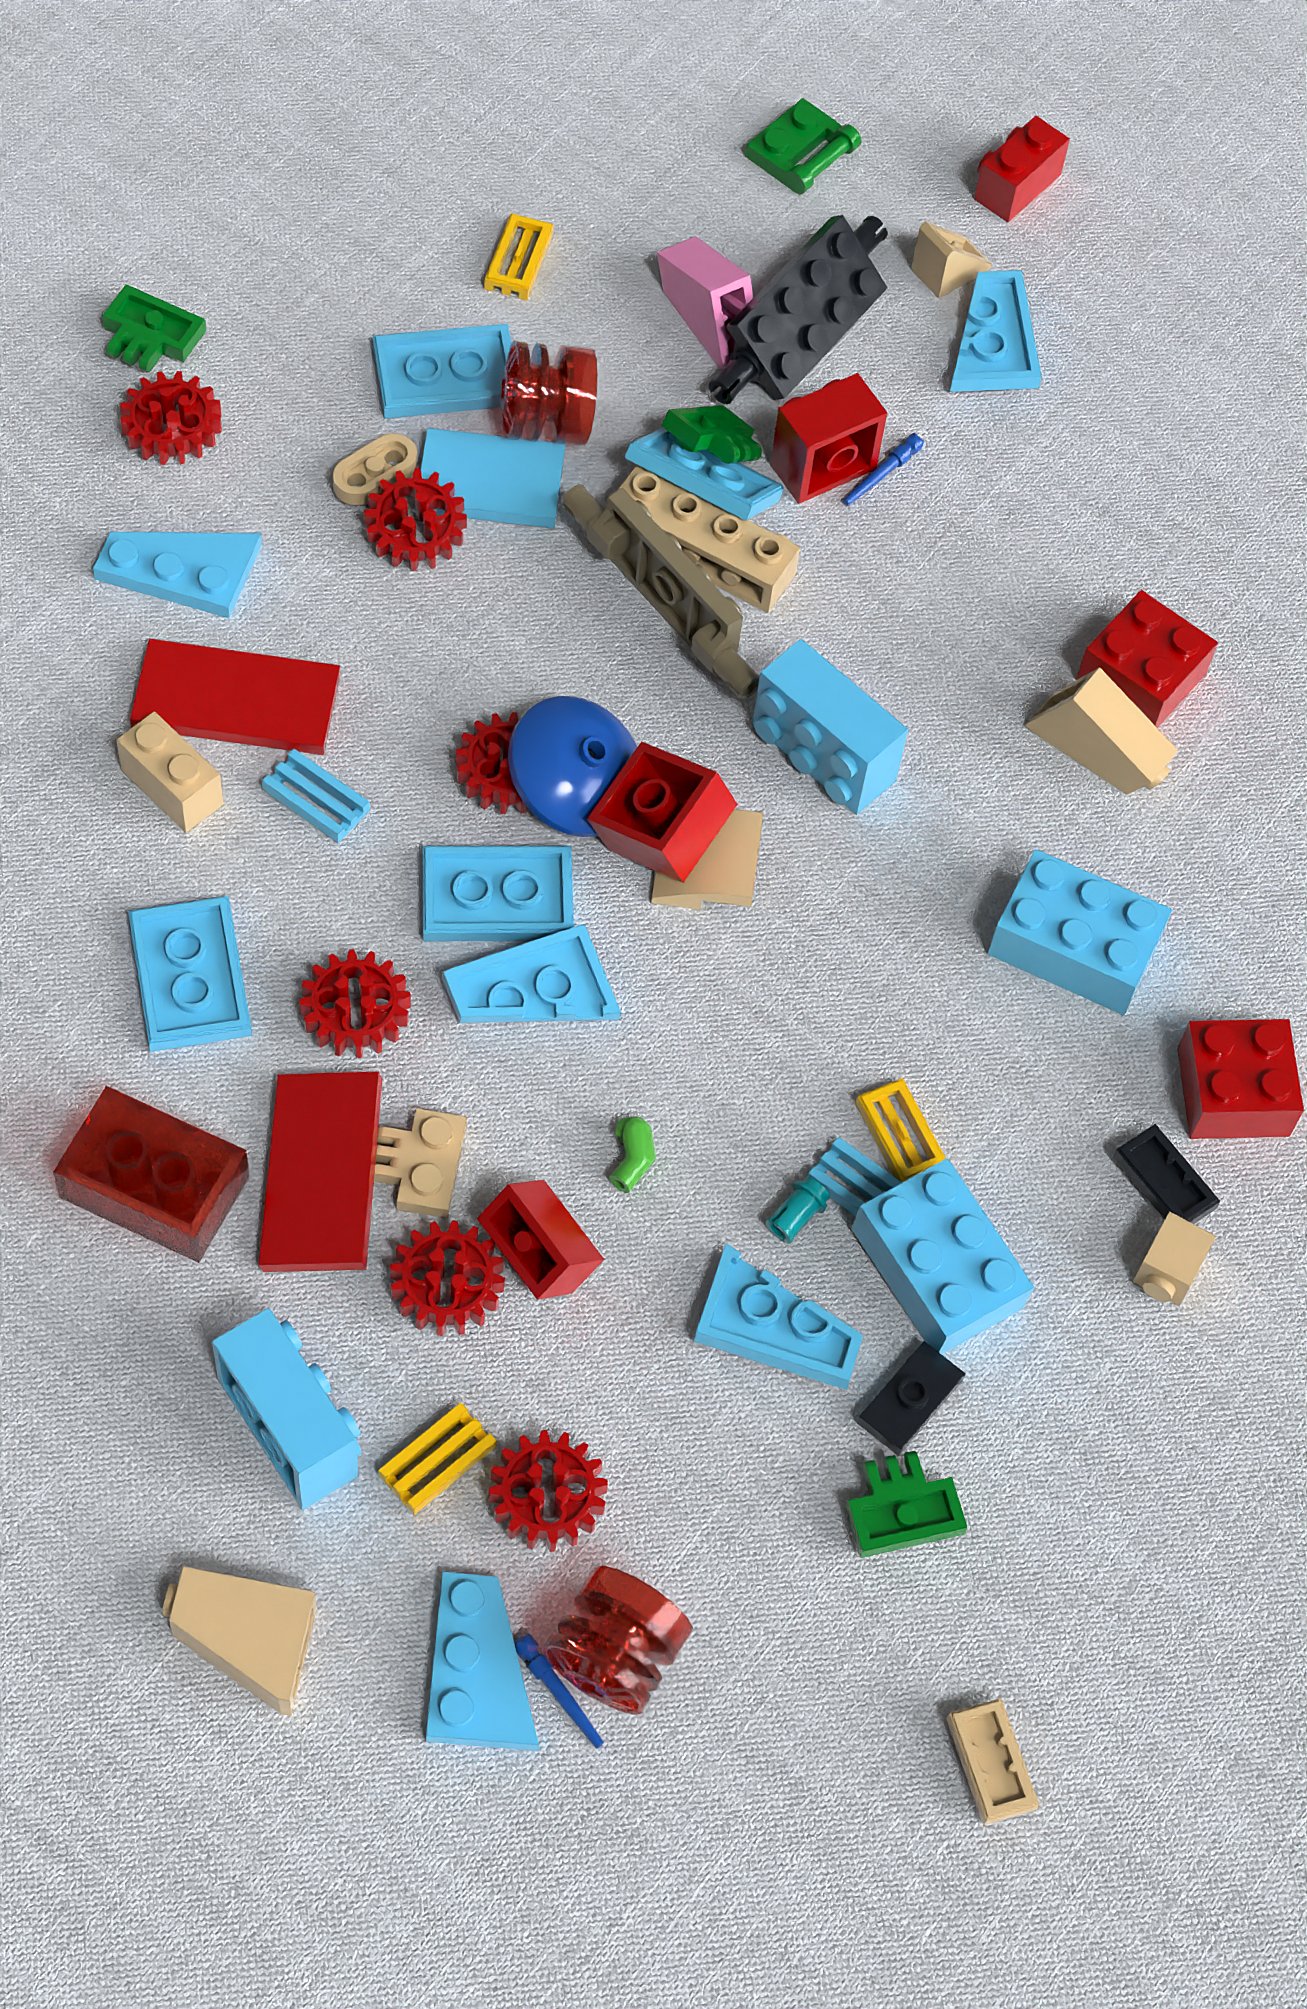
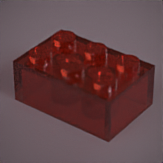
(152, 1174)

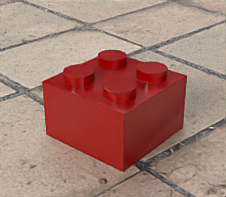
(827, 437)
(1151, 656)
(662, 811)
(1240, 1079)

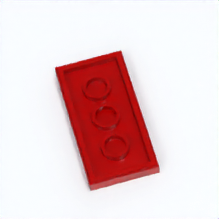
(238, 696)
(321, 1172)

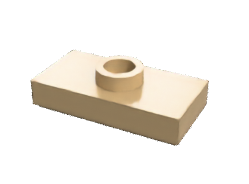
(992, 1761)

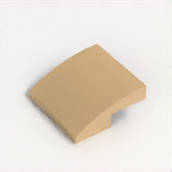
(724, 870)

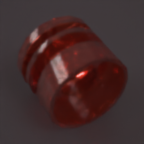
(544, 392)
(618, 1639)

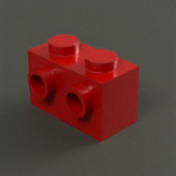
(1021, 168)
(540, 1239)

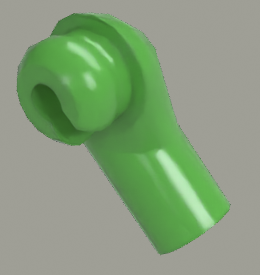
(639, 1150)

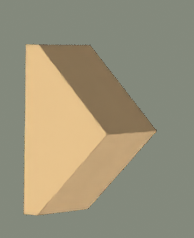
(946, 259)

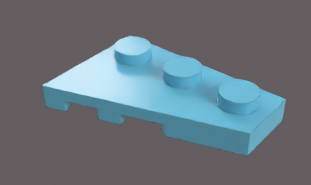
(998, 337)
(181, 567)
(534, 983)
(770, 1325)
(476, 1670)

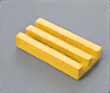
(510, 282)
(882, 1137)
(471, 1429)

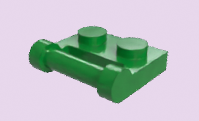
(793, 138)

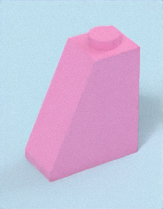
(705, 293)

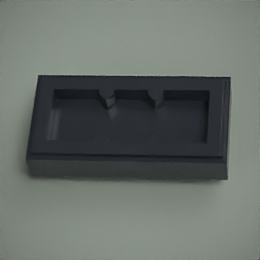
(1165, 1176)
(911, 1398)

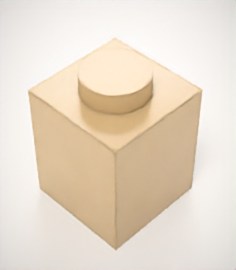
(1174, 1259)

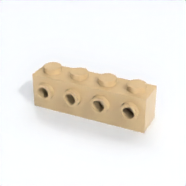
(733, 551)

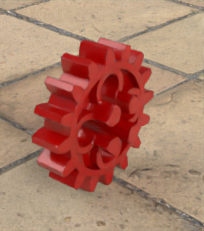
(156, 403)
(393, 508)
(477, 759)
(376, 1020)
(425, 1294)
(525, 1471)

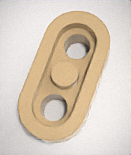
(371, 465)

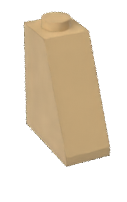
(1104, 733)
(245, 1630)

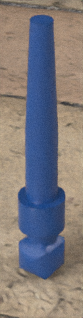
(896, 458)
(541, 1669)

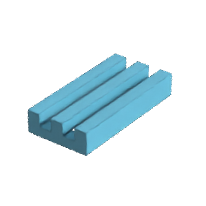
(287, 772)
(859, 1162)

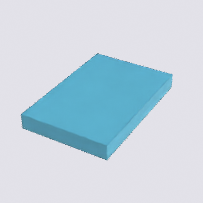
(441, 369)
(703, 474)
(497, 475)
(496, 892)
(189, 973)

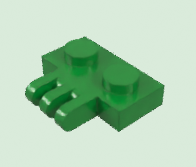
(150, 328)
(713, 430)
(903, 1508)

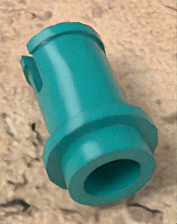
(797, 1210)

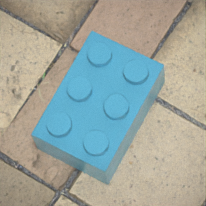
(828, 727)
(1079, 931)
(942, 1257)
(288, 1407)

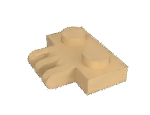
(422, 1161)

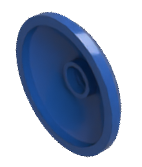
(553, 761)

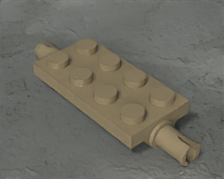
(668, 581)

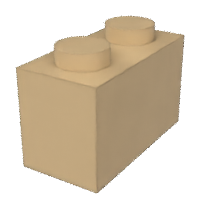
(170, 771)

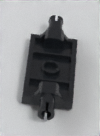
(803, 310)

